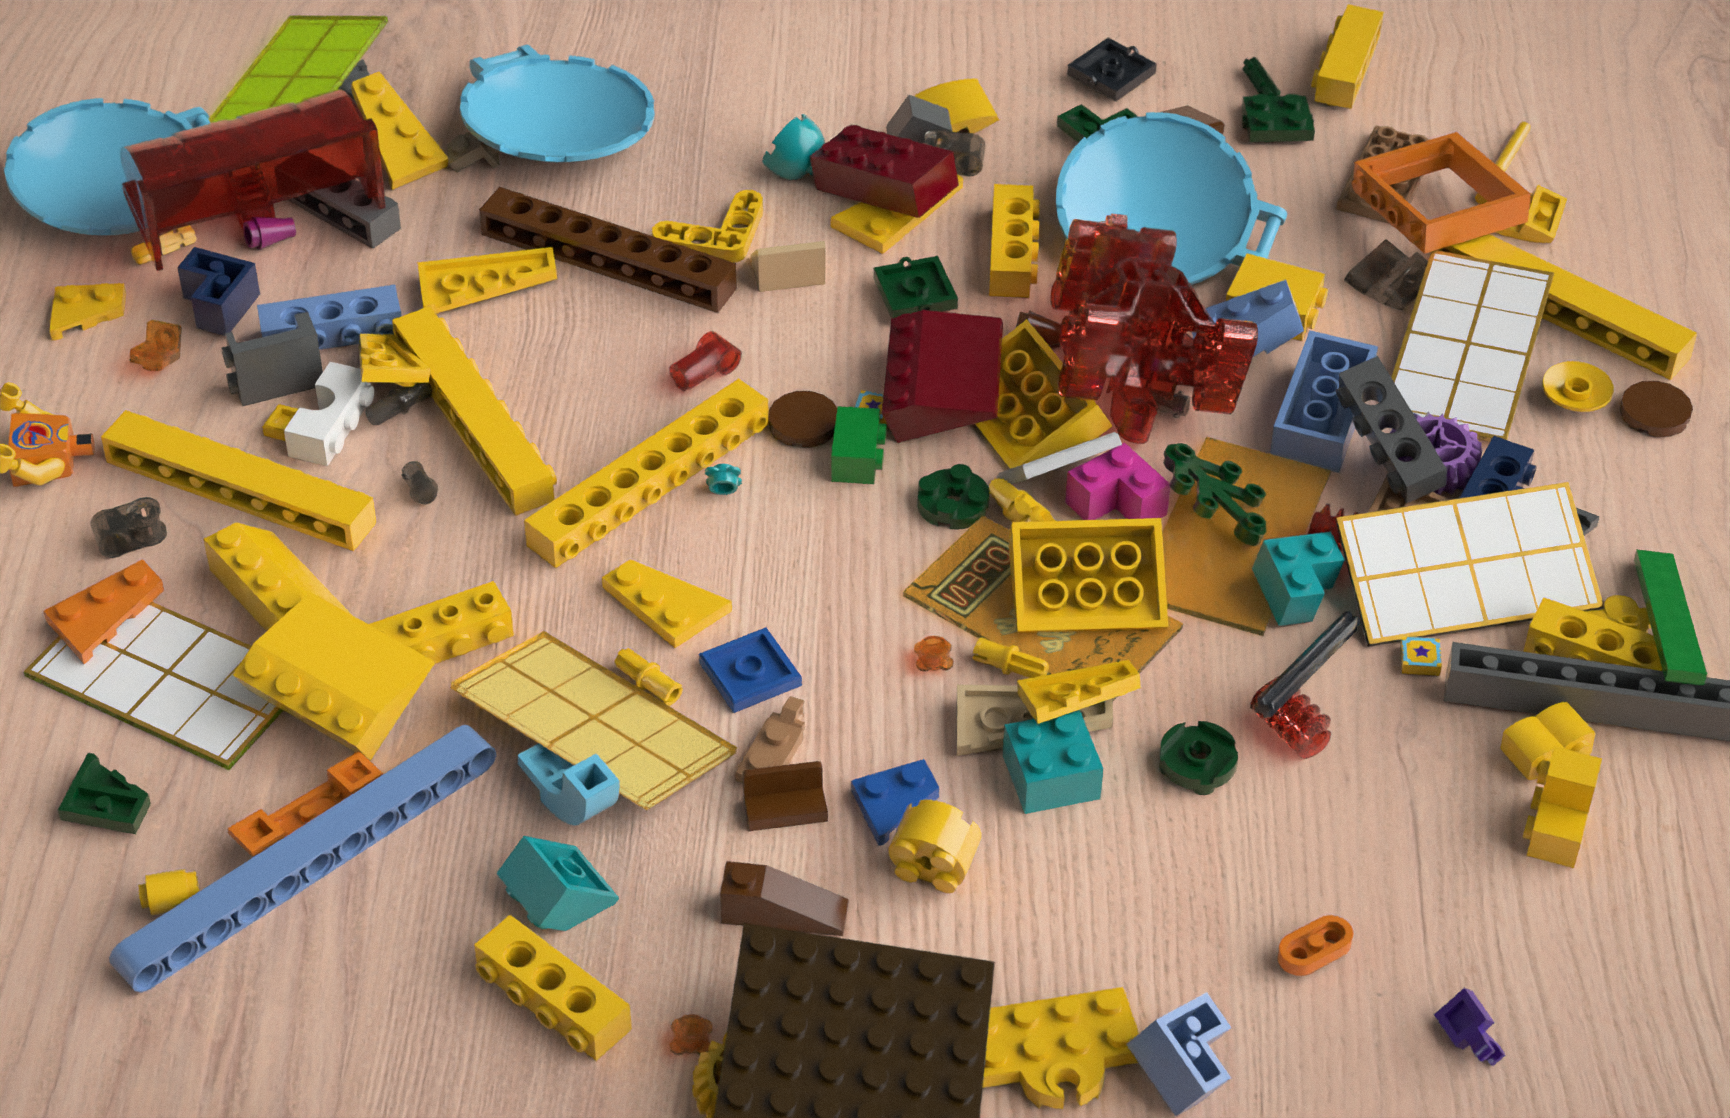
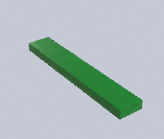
(1670, 618)

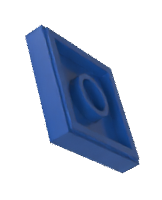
(750, 670)

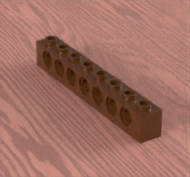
(609, 249)

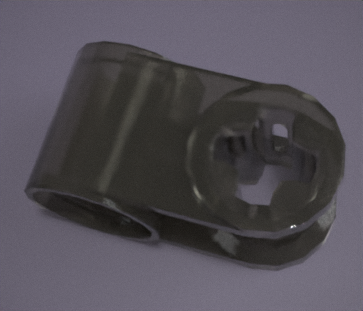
(966, 147)
(125, 528)

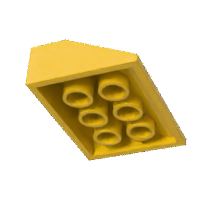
(1031, 413)
(1088, 575)
(334, 673)

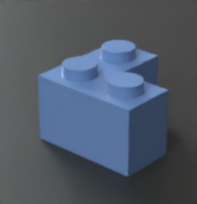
(1179, 1054)

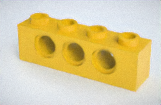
(1012, 241)
(1585, 636)
(530, 967)

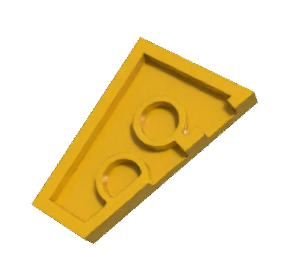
(389, 360)
(665, 602)

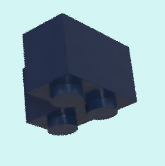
(219, 288)

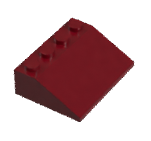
(941, 372)

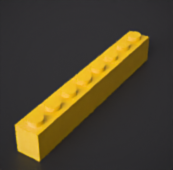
(1596, 312)
(477, 414)
(239, 480)

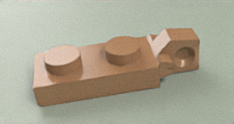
(776, 740)

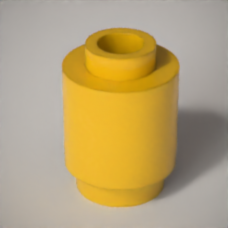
(167, 890)

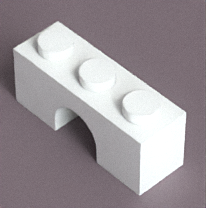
(341, 400)

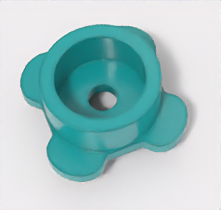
(723, 479)

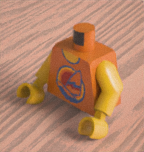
(39, 442)

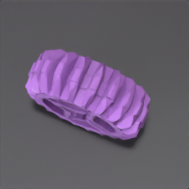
(1455, 446)

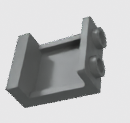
(274, 363)

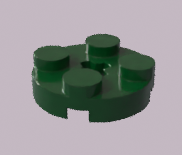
(956, 482)
(1194, 773)

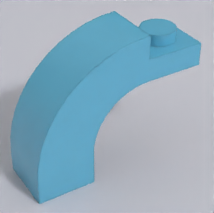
(567, 789)

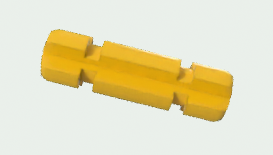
(169, 242)

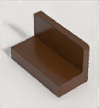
(784, 796)

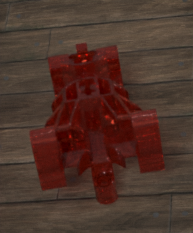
(1132, 326)

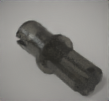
(397, 402)

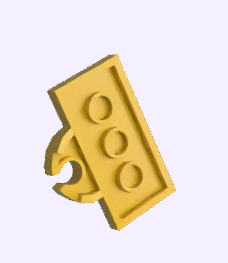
(1059, 1042)

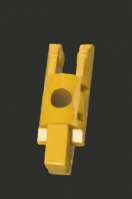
(1017, 504)

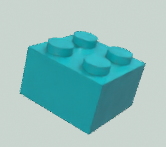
(1052, 762)

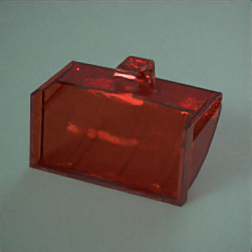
(249, 165)

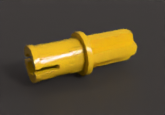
(1009, 659)
(648, 676)

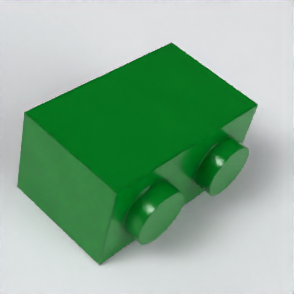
(856, 445)

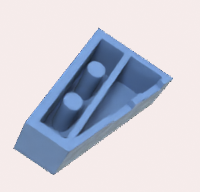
(1270, 309)

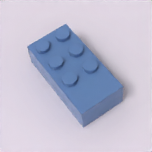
(1311, 420)

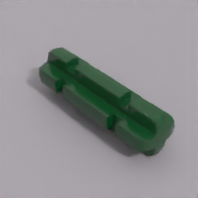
(1259, 77)

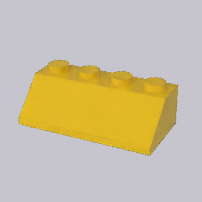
(261, 572)

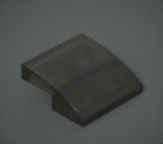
(1389, 276)

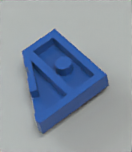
(889, 792)

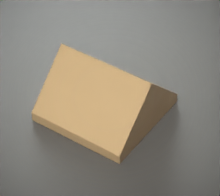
(789, 266)

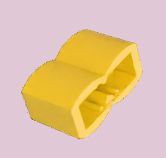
(1534, 737)

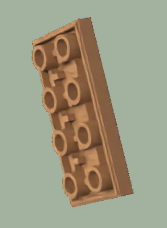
(1380, 141)

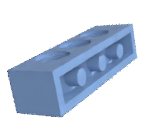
(336, 316)

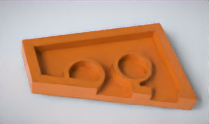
(101, 608)

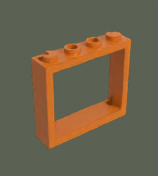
(1506, 198)

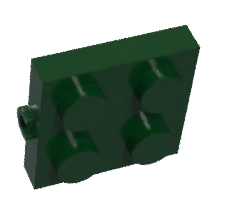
(1277, 118)
(915, 287)

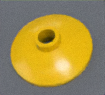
(1578, 386)

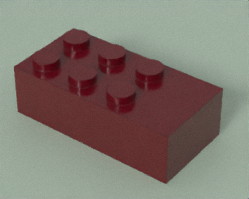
(884, 170)

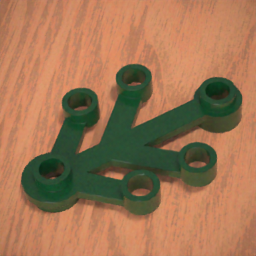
(1187, 467)

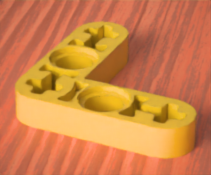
(730, 242)

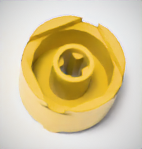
(934, 845)

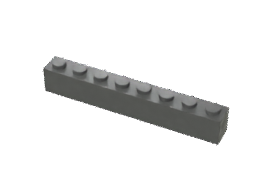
(1593, 689)

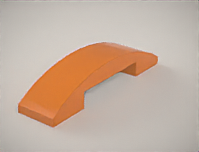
(345, 778)

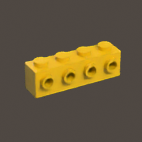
(1347, 56)
(477, 620)

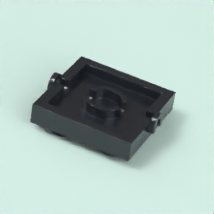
(1112, 69)

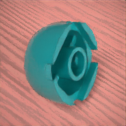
(793, 149)

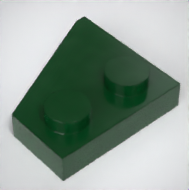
(104, 799)

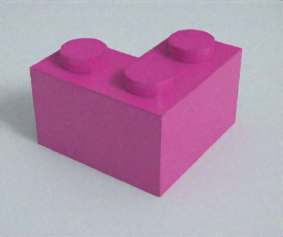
(1119, 482)

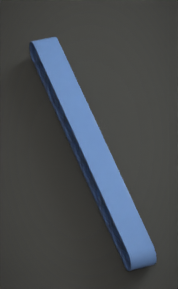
(300, 859)

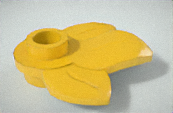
(1624, 611)

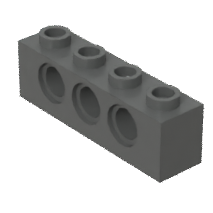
(352, 212)
(1373, 382)

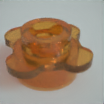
(933, 654)
(690, 1026)

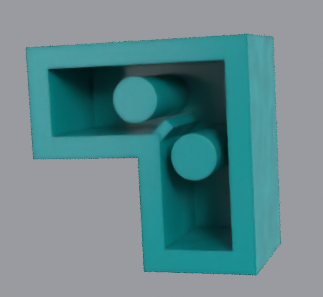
(1296, 573)

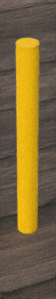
(1509, 151)

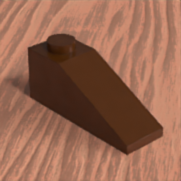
(779, 900)

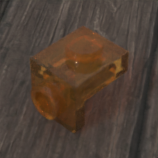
(160, 347)

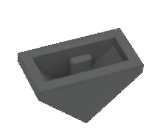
(918, 117)

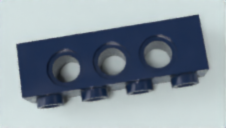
(1501, 469)

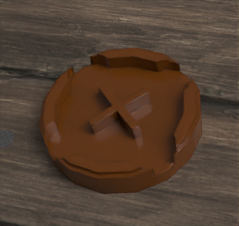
(1656, 408)
(803, 418)

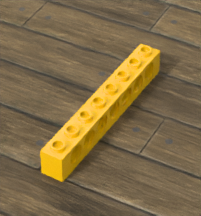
(646, 473)

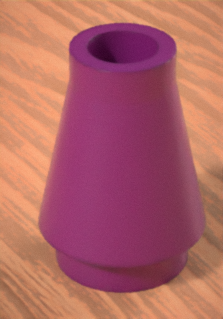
(263, 231)

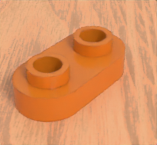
(1311, 945)

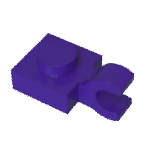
(1466, 1025)

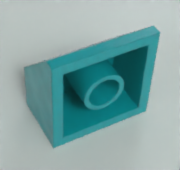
(555, 883)

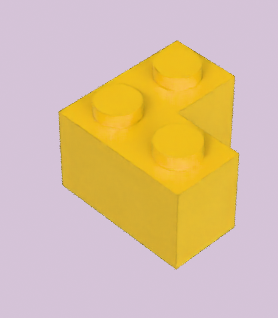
(1561, 806)

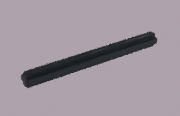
(1306, 664)

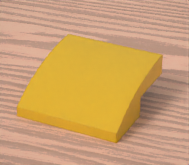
(965, 103)
(1543, 219)

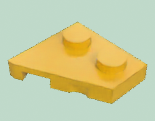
(85, 306)

